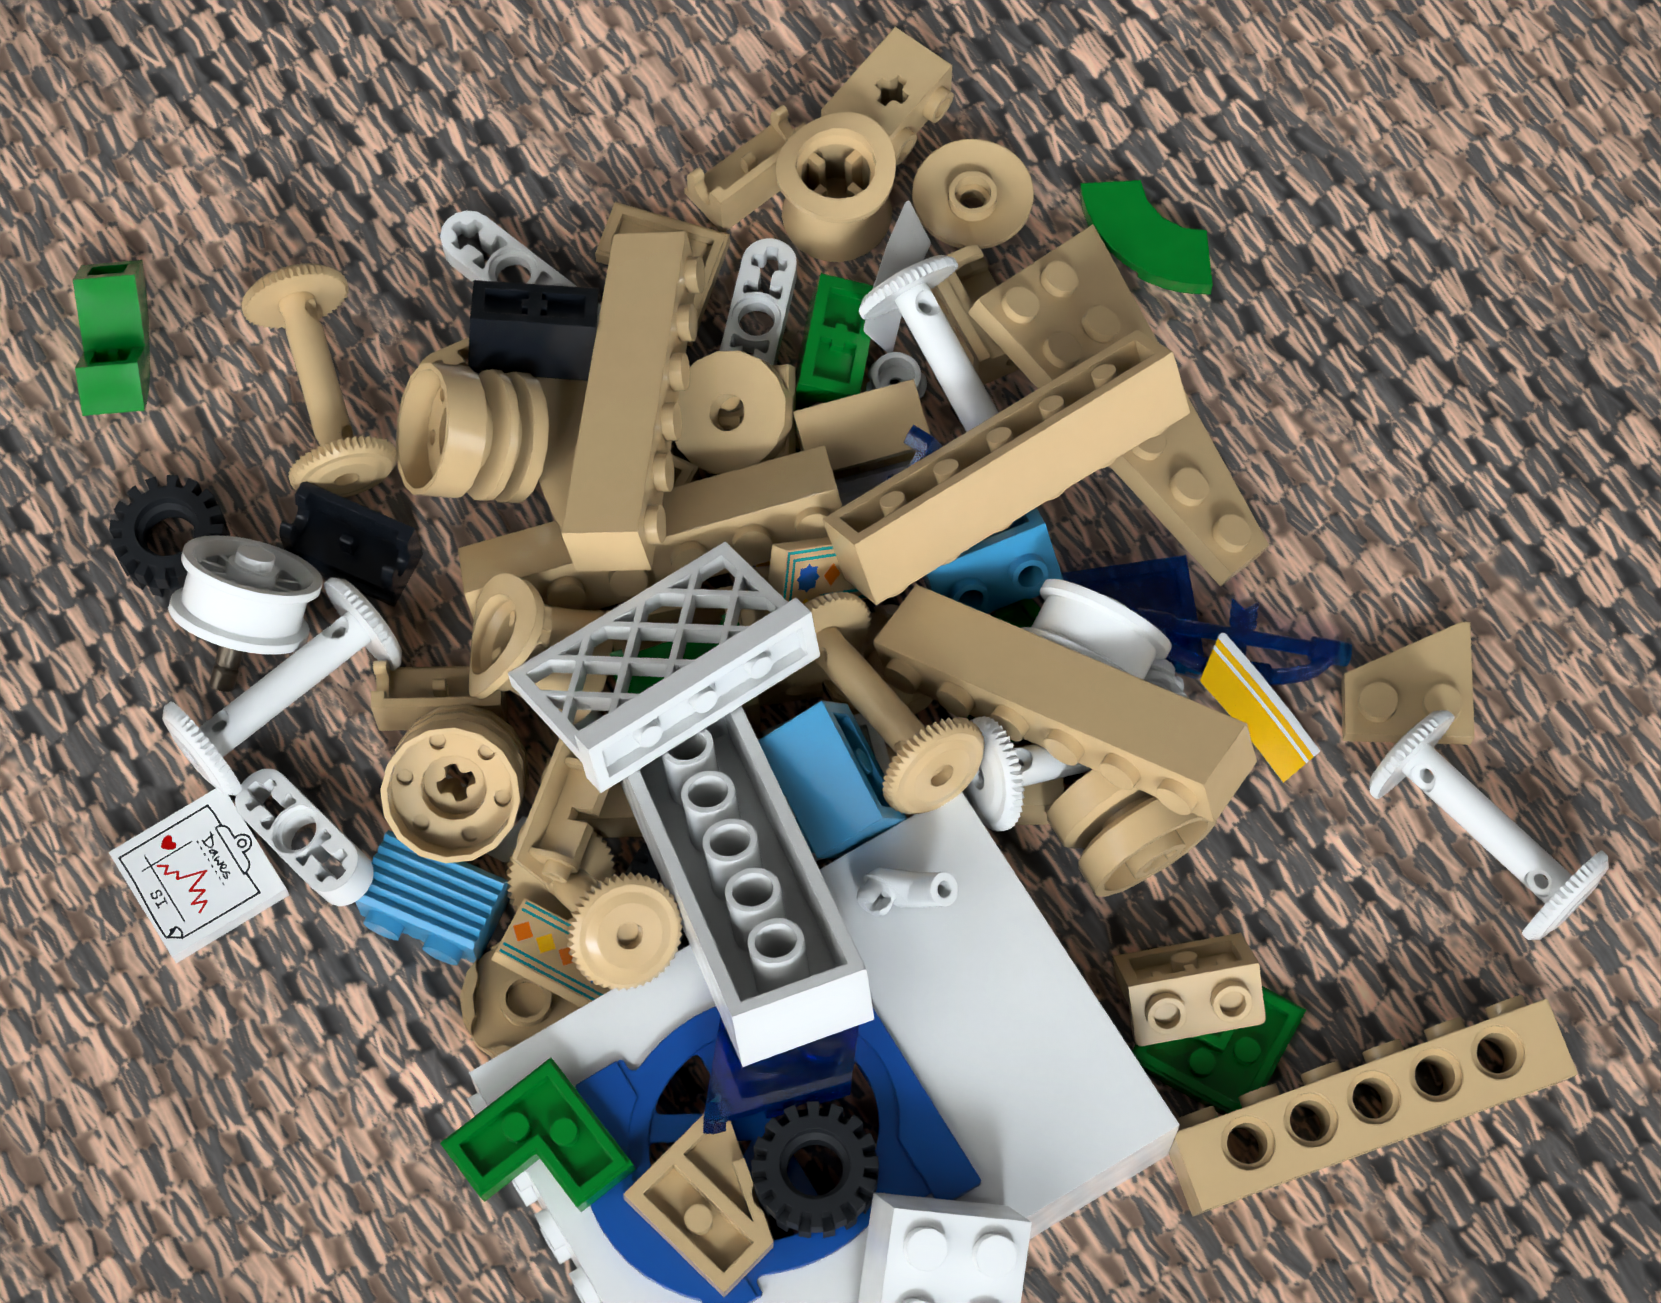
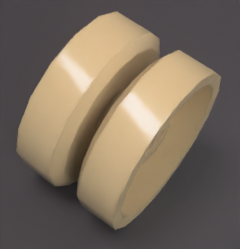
(1122, 831)

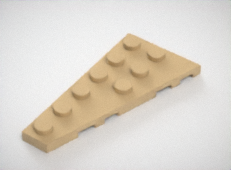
(1073, 309)

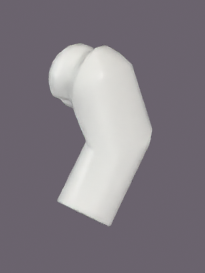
(905, 889)

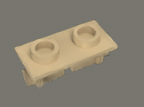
(551, 839)

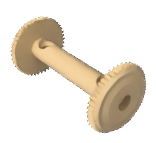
(296, 301)
(930, 761)
(619, 926)

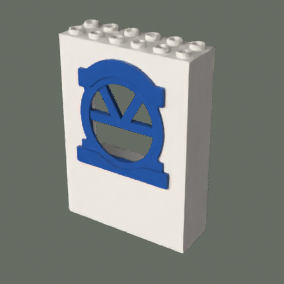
(980, 1055)

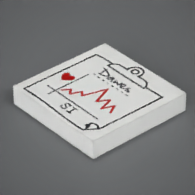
(199, 874)

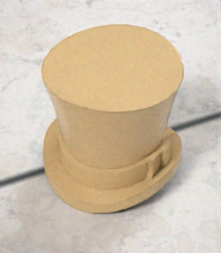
(837, 186)
(516, 626)

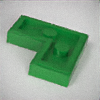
(1225, 1064)
(537, 1121)

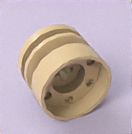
(472, 433)
(437, 813)

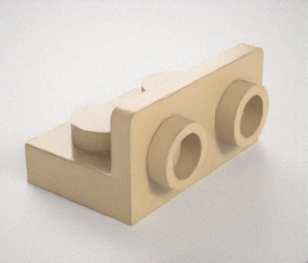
(1191, 989)

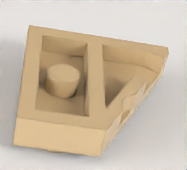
(1407, 685)
(705, 1206)

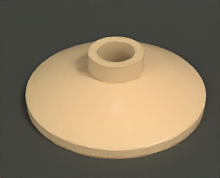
(972, 171)

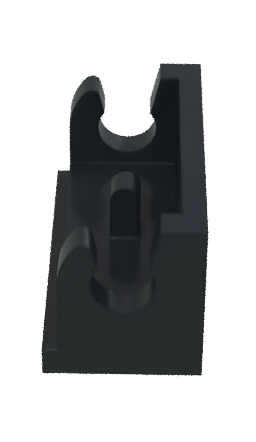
(533, 329)
(352, 543)

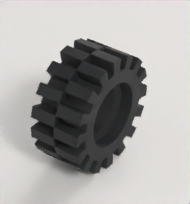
(148, 509)
(806, 1128)

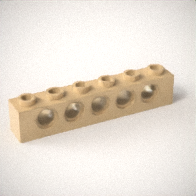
(1532, 1061)

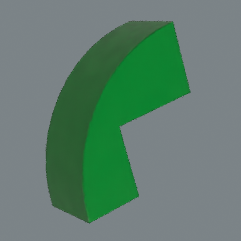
(114, 336)

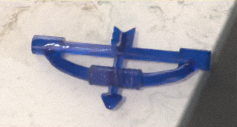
(1319, 650)

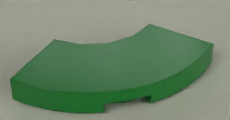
(1146, 241)

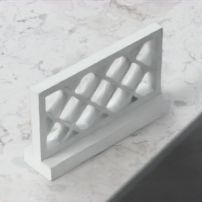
(692, 690)

